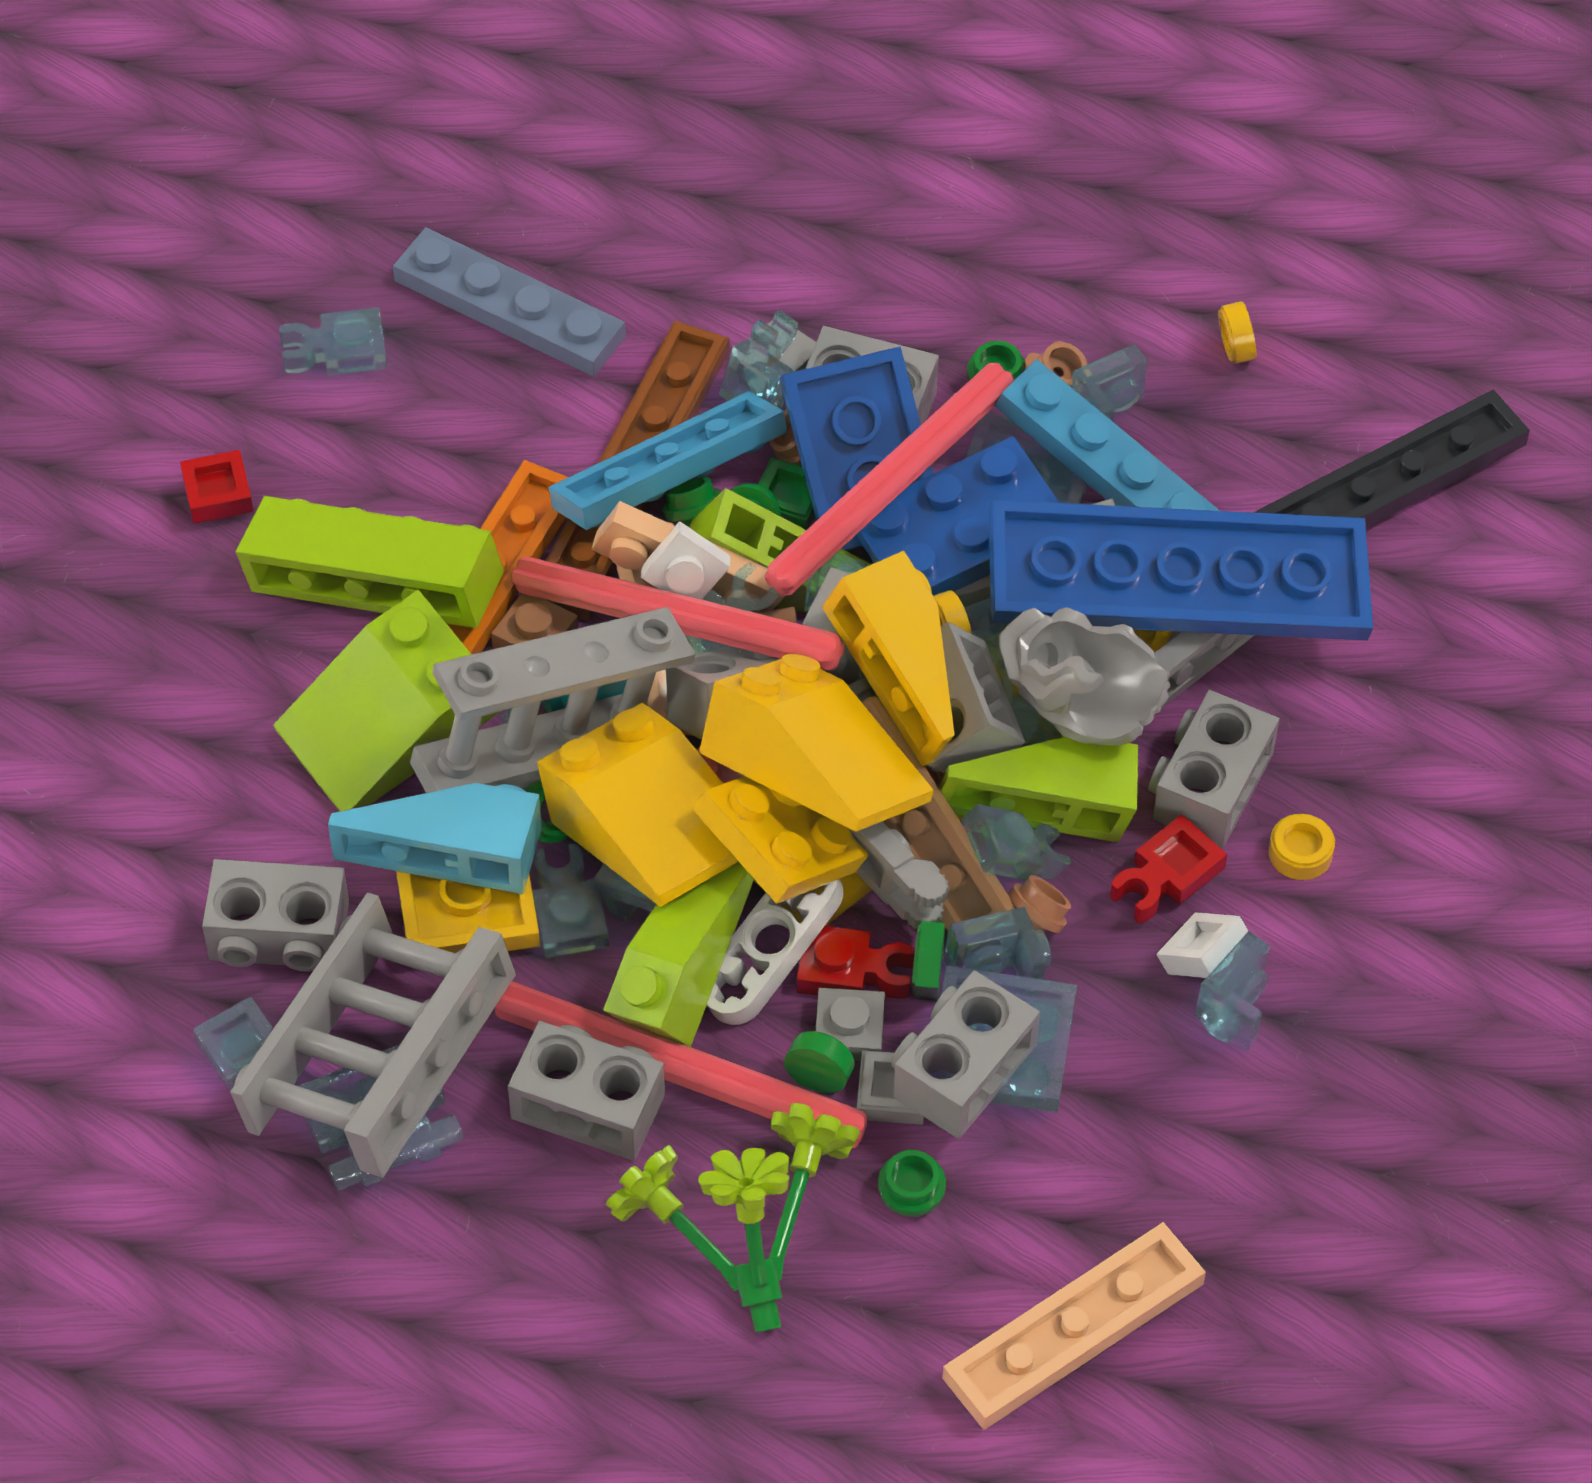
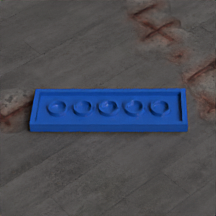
(1182, 569)

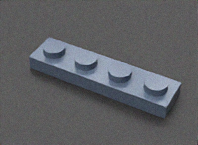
(509, 301)

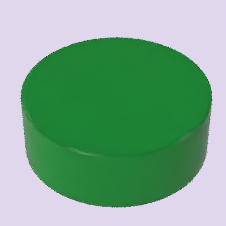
(819, 1062)

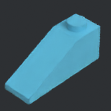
(451, 834)

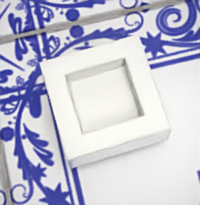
(685, 563)
(1201, 944)

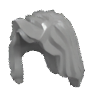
(1083, 677)

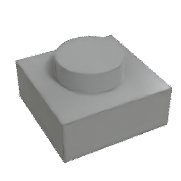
(852, 1018)

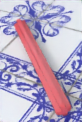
(887, 480)
(693, 615)
(681, 1063)

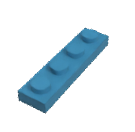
(1093, 444)
(668, 459)

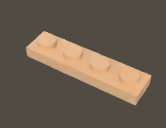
(1073, 1325)

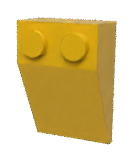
(810, 743)
(630, 803)

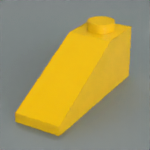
(897, 642)

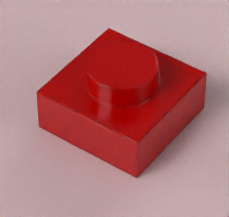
(216, 486)

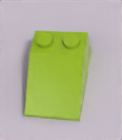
(375, 705)

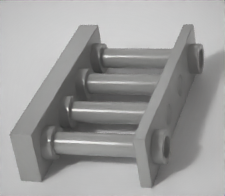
(537, 671)
(408, 1075)

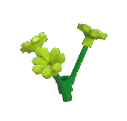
(746, 1186)

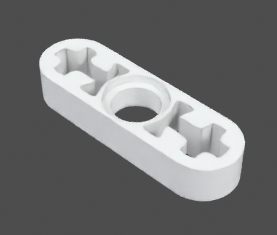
(816, 913)

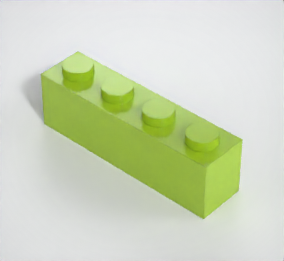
(368, 559)

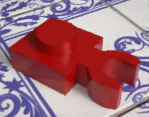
(1171, 862)
(845, 961)

